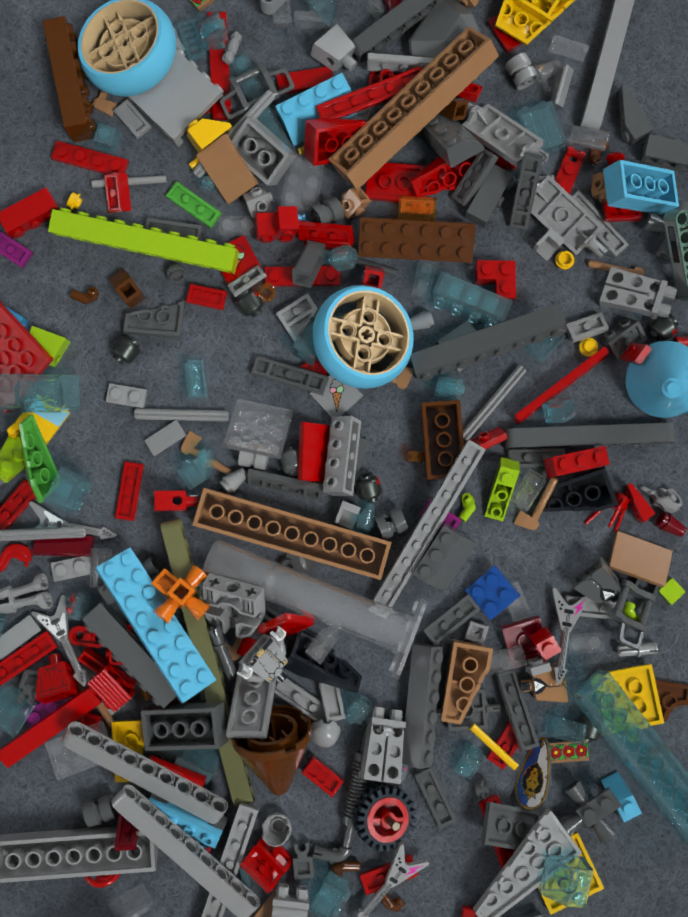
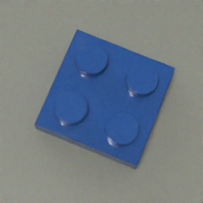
(493, 592)

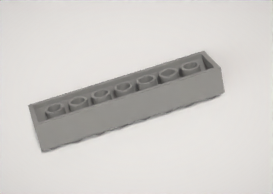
(71, 854)

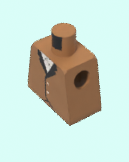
(545, 687)

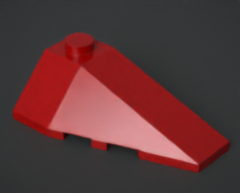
(439, 177)

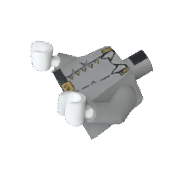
(266, 659)

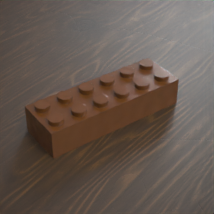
(69, 79)
(416, 239)

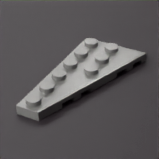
(525, 866)

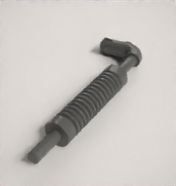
(356, 788)

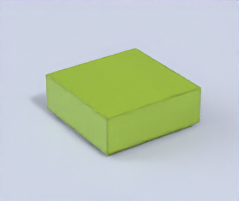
(671, 591)

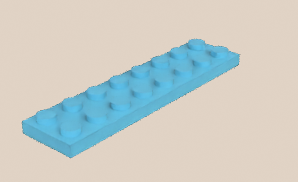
(165, 642)

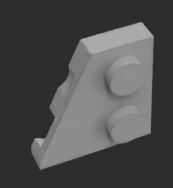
(297, 315)

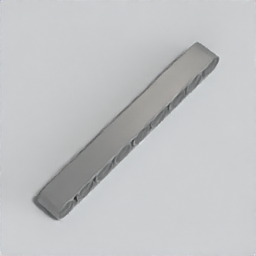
(606, 64)
(144, 772)
(185, 851)

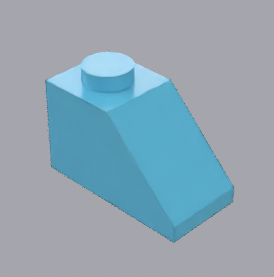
(629, 806)

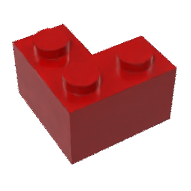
(277, 226)
(499, 274)

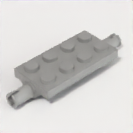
(502, 134)
(566, 217)

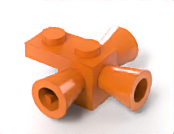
(180, 594)

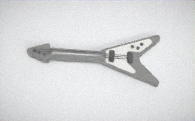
(51, 520)
(59, 628)

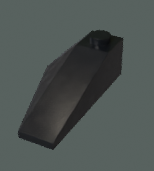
(582, 493)
(330, 671)

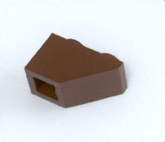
(127, 288)

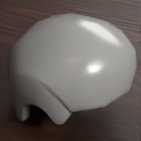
(325, 734)
(276, 829)

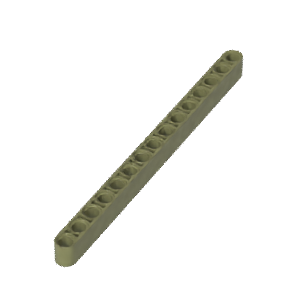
(181, 563)

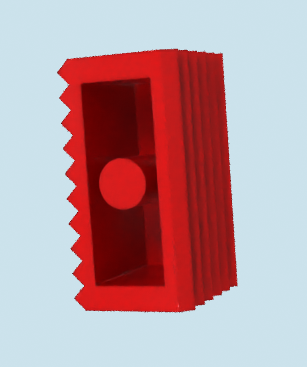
(111, 688)

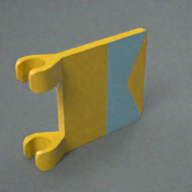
(47, 423)

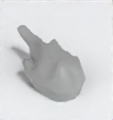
(665, 499)

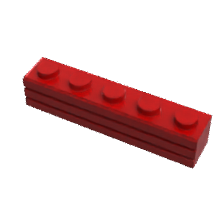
(97, 662)

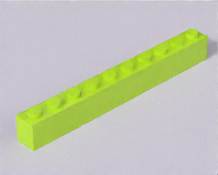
(144, 241)

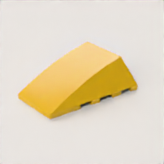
(529, 17)

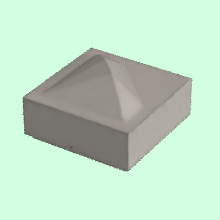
(476, 633)

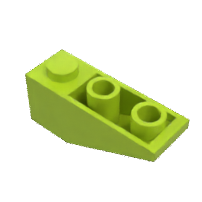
(502, 488)

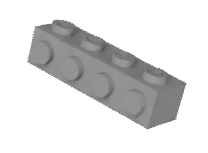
(342, 456)

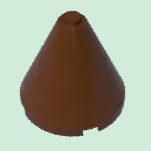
(279, 755)

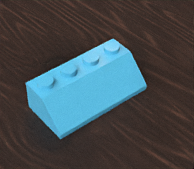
(302, 107)

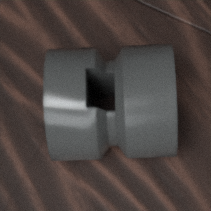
(329, 212)
(391, 523)
(97, 810)

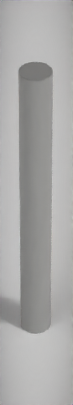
(134, 181)

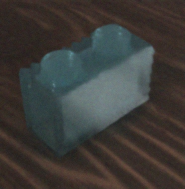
(330, 896)

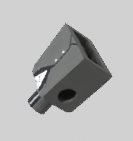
(597, 582)

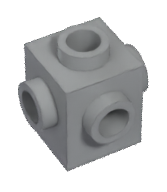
(258, 201)

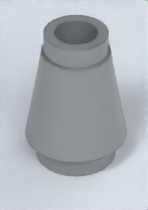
(422, 320)
(233, 480)

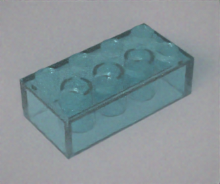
(469, 301)

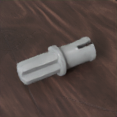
(645, 649)

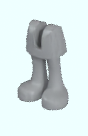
(42, 599)

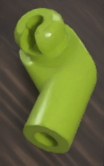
(468, 506)
(628, 611)

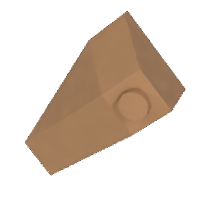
(465, 672)

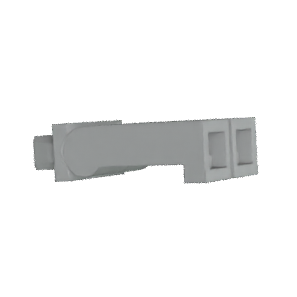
(637, 293)
(383, 747)
(290, 904)

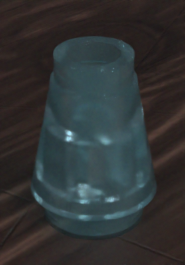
(366, 517)

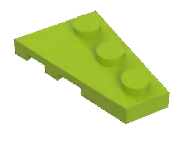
(11, 459)

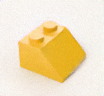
(205, 132)

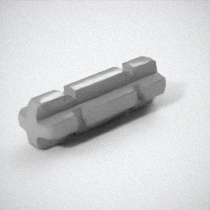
(232, 48)

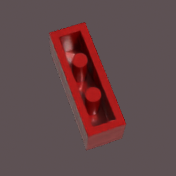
(28, 213)
(576, 461)

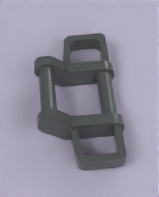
(235, 81)
(649, 598)

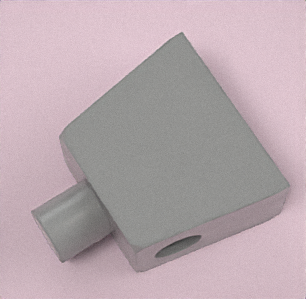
(334, 50)

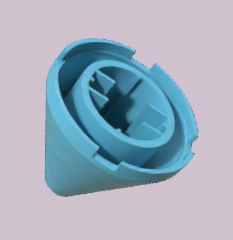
(661, 380)

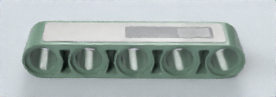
(677, 239)

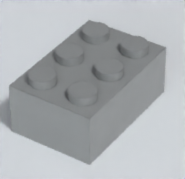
(263, 151)

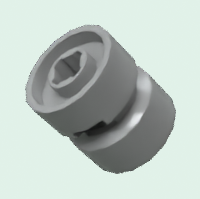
(520, 69)
(247, 459)

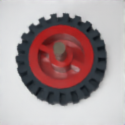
(384, 817)

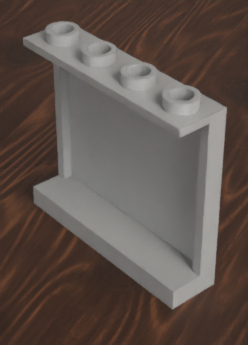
(178, 98)

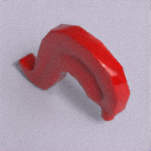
(17, 551)

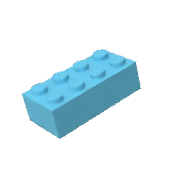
(640, 187)

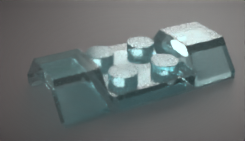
(39, 393)

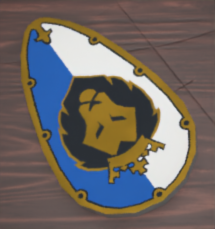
(534, 777)

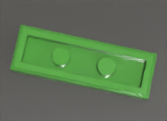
(193, 205)

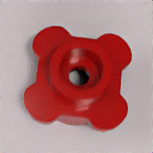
(616, 156)

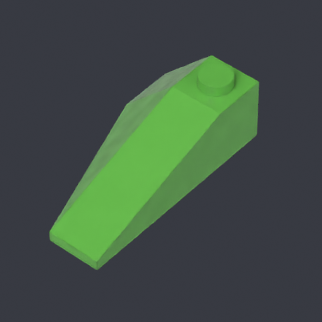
(38, 462)

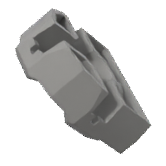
(246, 601)

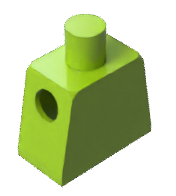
(52, 343)

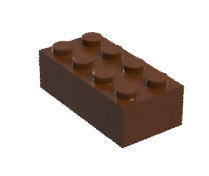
(441, 436)

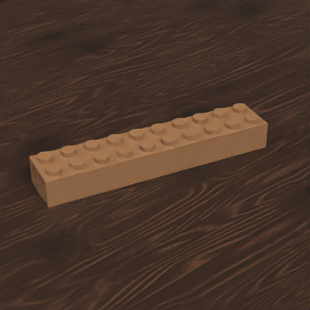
(414, 106)
(292, 533)

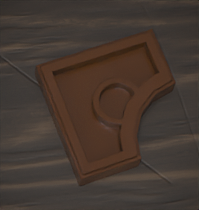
(671, 696)

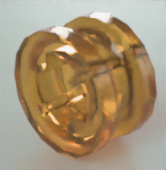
(267, 298)
(414, 456)

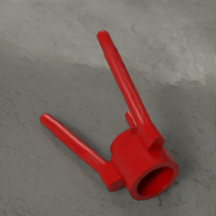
(622, 506)

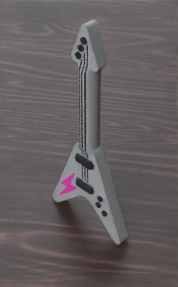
(567, 618)
(397, 873)

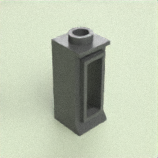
(308, 264)

